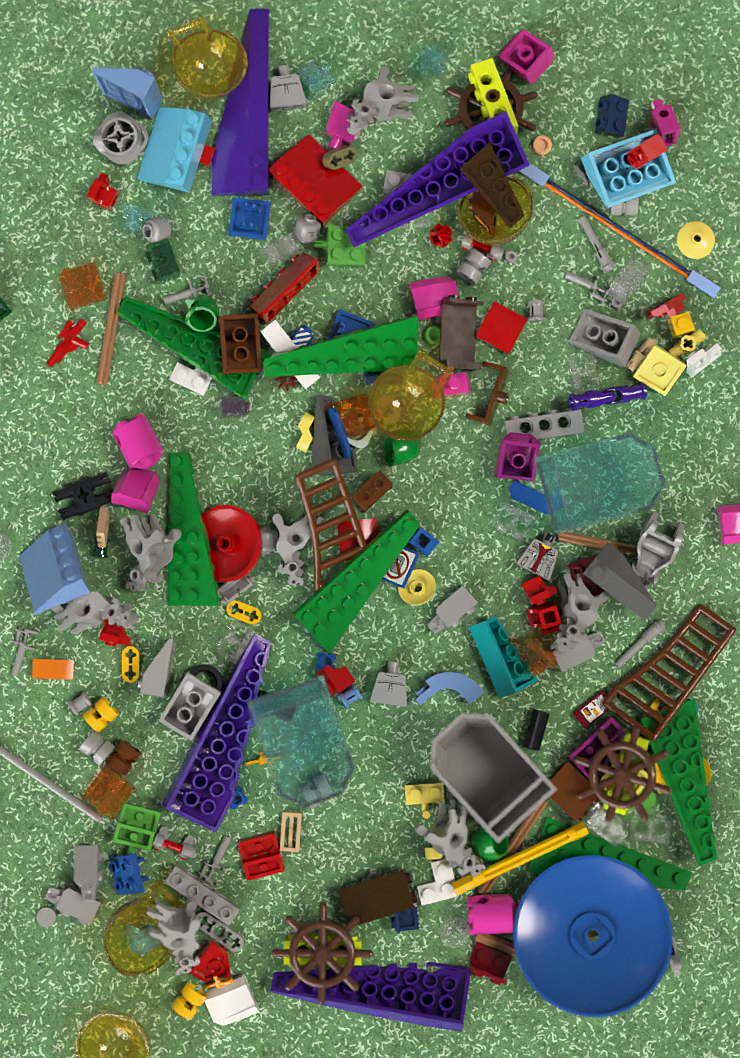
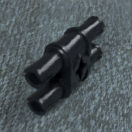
(75, 490)

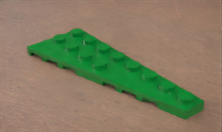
(195, 347)
(351, 352)
(190, 570)
(344, 594)
(686, 776)
(656, 871)

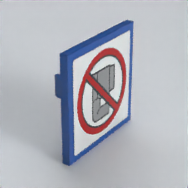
(402, 568)

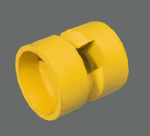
(101, 707)
(188, 994)

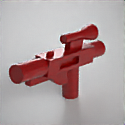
(69, 343)

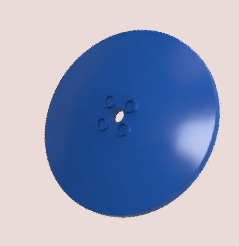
(601, 974)

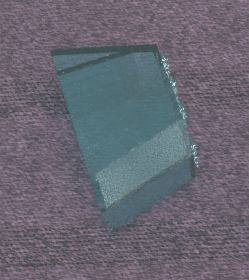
(600, 481)
(302, 742)

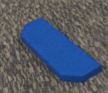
(340, 433)
(529, 497)

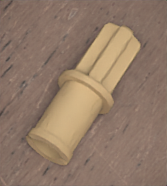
(639, 355)

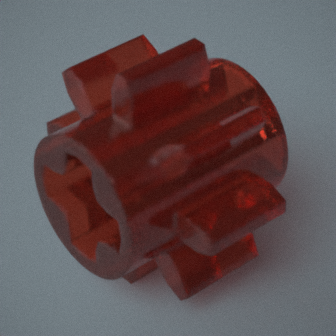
(291, 382)

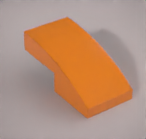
(52, 669)

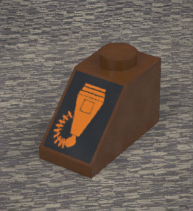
(483, 213)

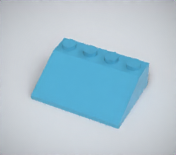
(175, 148)
(620, 181)

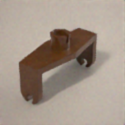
(497, 396)

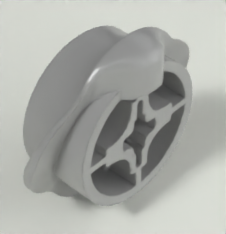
(102, 138)

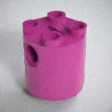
(138, 442)
(491, 914)

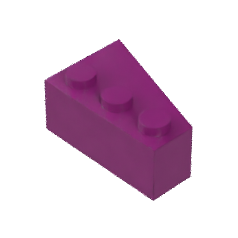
(591, 744)

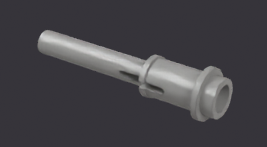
(601, 253)
(647, 636)

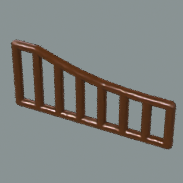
(315, 529)
(651, 665)

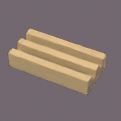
(103, 527)
(291, 815)

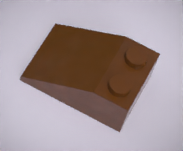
(240, 343)

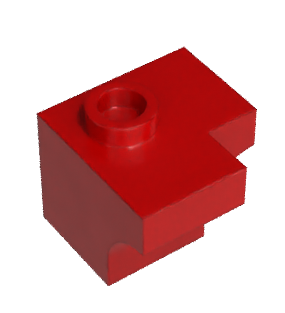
(102, 193)
(537, 591)
(544, 616)
(114, 635)
(336, 679)

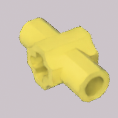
(694, 339)

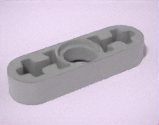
(234, 935)

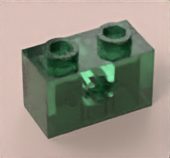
(170, 270)

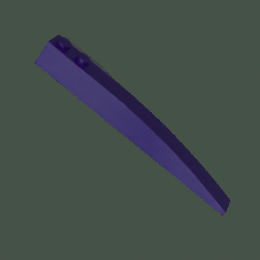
(242, 142)
(441, 179)
(216, 755)
(393, 993)

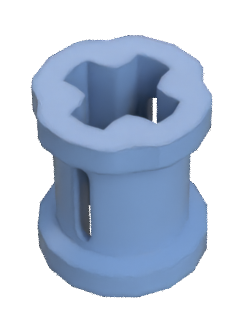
(350, 696)

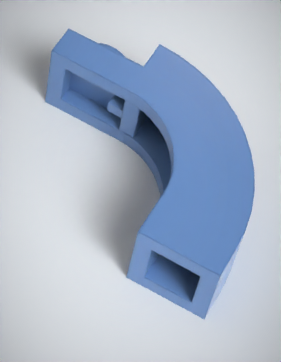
(450, 680)

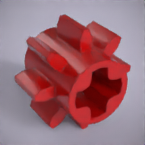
(440, 235)

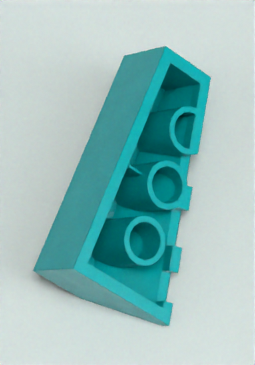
(500, 657)

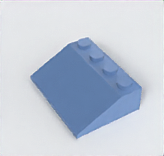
(131, 88)
(53, 569)

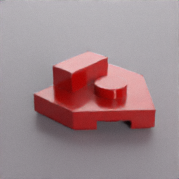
(671, 307)
(212, 962)

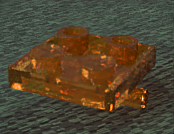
(82, 286)
(355, 415)
(545, 658)
(109, 792)

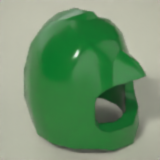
(202, 313)
(403, 451)
(486, 847)

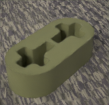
(339, 153)

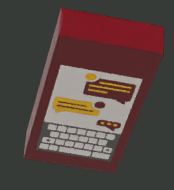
(591, 710)

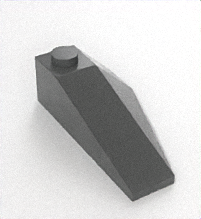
(325, 441)
(617, 577)

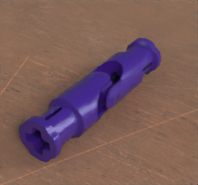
(594, 398)

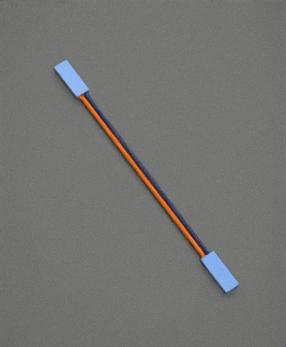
(694, 278)

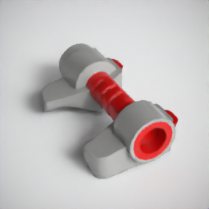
(492, 252)
(185, 850)

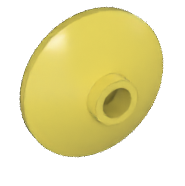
(689, 246)
(417, 579)

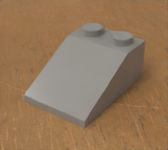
(605, 337)
(157, 676)
(189, 706)

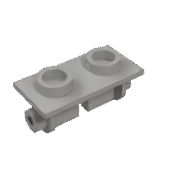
(229, 590)

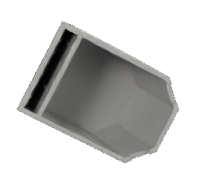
(488, 773)

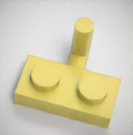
(423, 795)

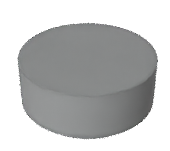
(46, 916)

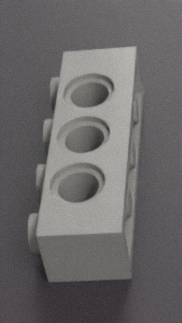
(573, 418)
(205, 895)

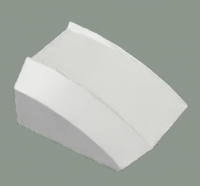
(231, 1001)

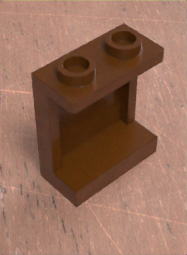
(372, 491)
(568, 784)

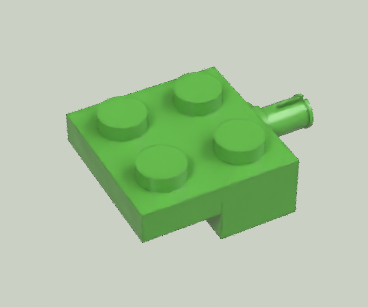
(339, 248)
(137, 827)

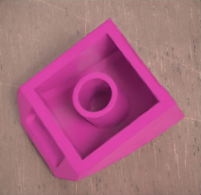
(527, 56)
(428, 295)
(136, 489)
(729, 523)

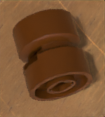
(123, 757)

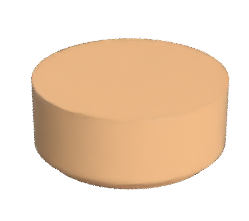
(542, 145)

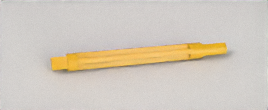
(569, 835)

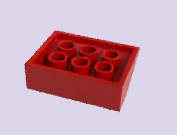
(312, 184)
(285, 287)

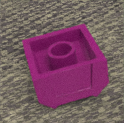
(517, 457)

